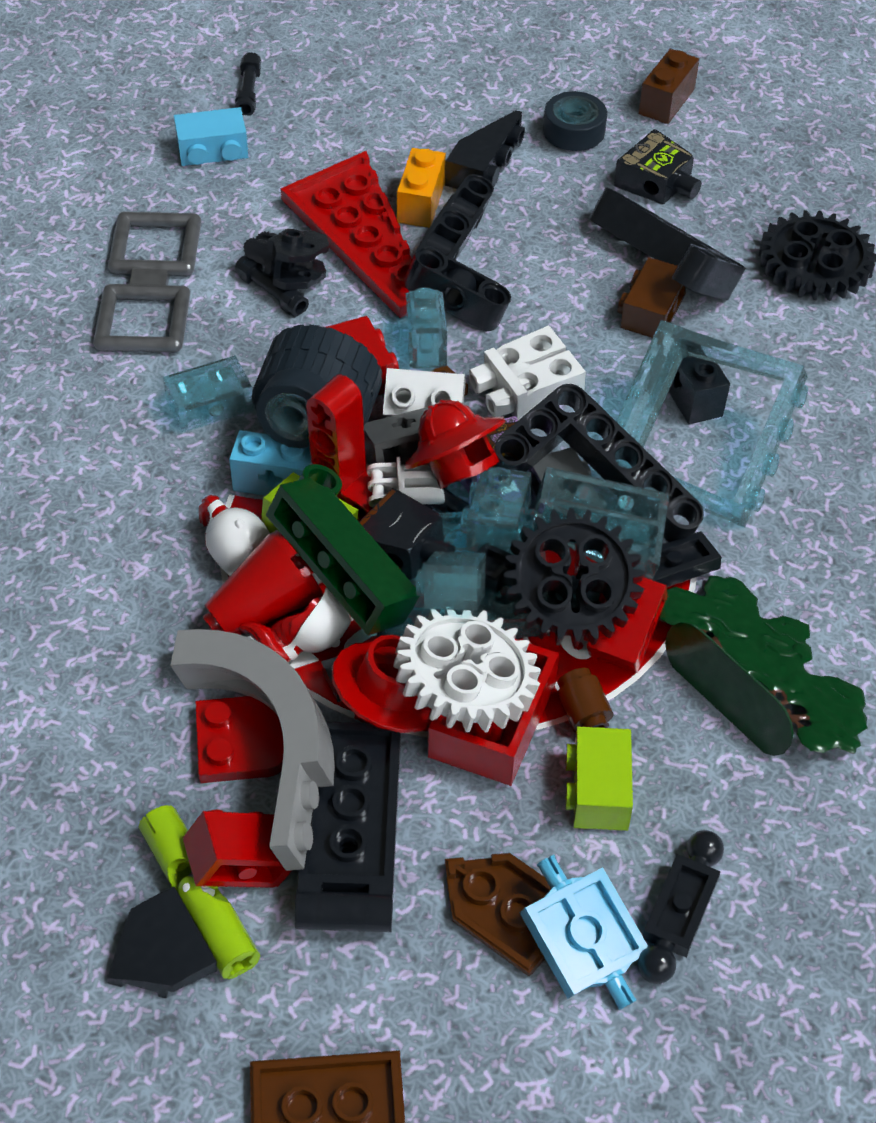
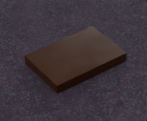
(328, 1089)

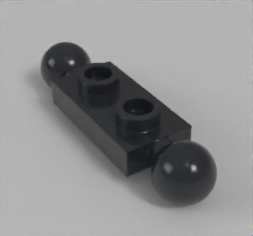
(680, 906)

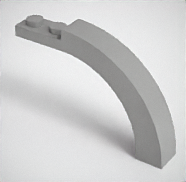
(246, 666)

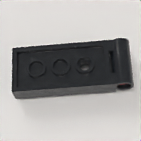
(356, 816)

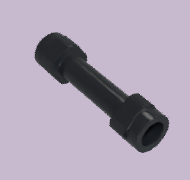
(250, 69)
(291, 301)

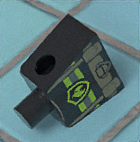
(657, 169)

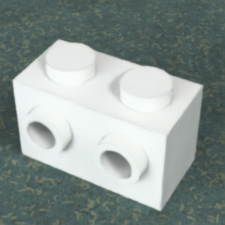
(419, 389)

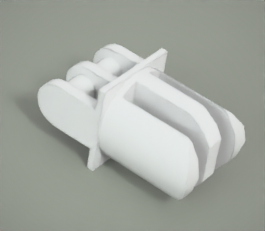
(416, 482)

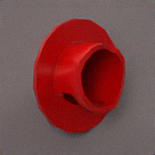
(454, 442)
(369, 688)

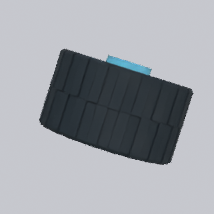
(325, 354)

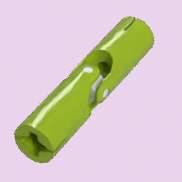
(208, 908)

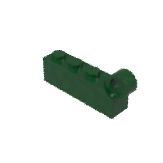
(341, 550)

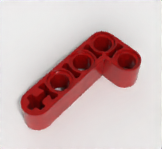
(339, 439)

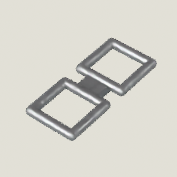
(149, 282)

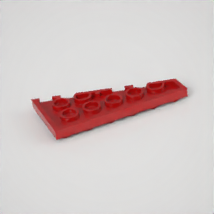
(358, 224)

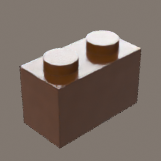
(668, 86)
(651, 298)

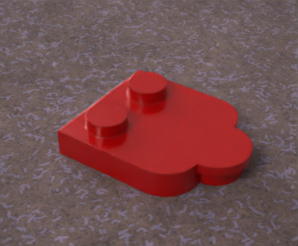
(237, 739)

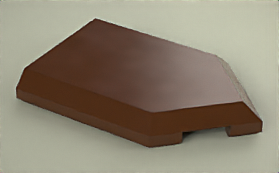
(488, 903)

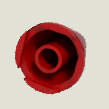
(262, 588)

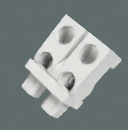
(525, 372)

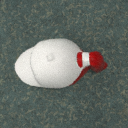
(230, 532)
(308, 631)

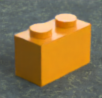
(421, 187)

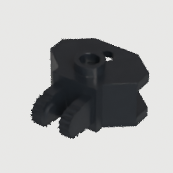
(289, 257)

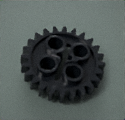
(841, 266)
(534, 576)

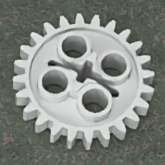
(466, 669)

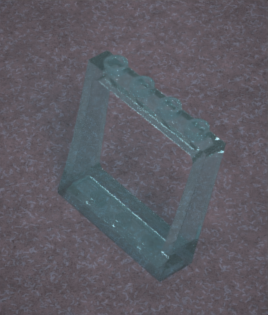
(655, 378)

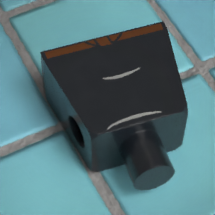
(406, 531)

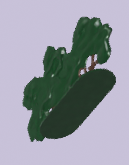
(762, 650)

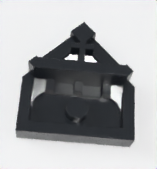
(161, 947)

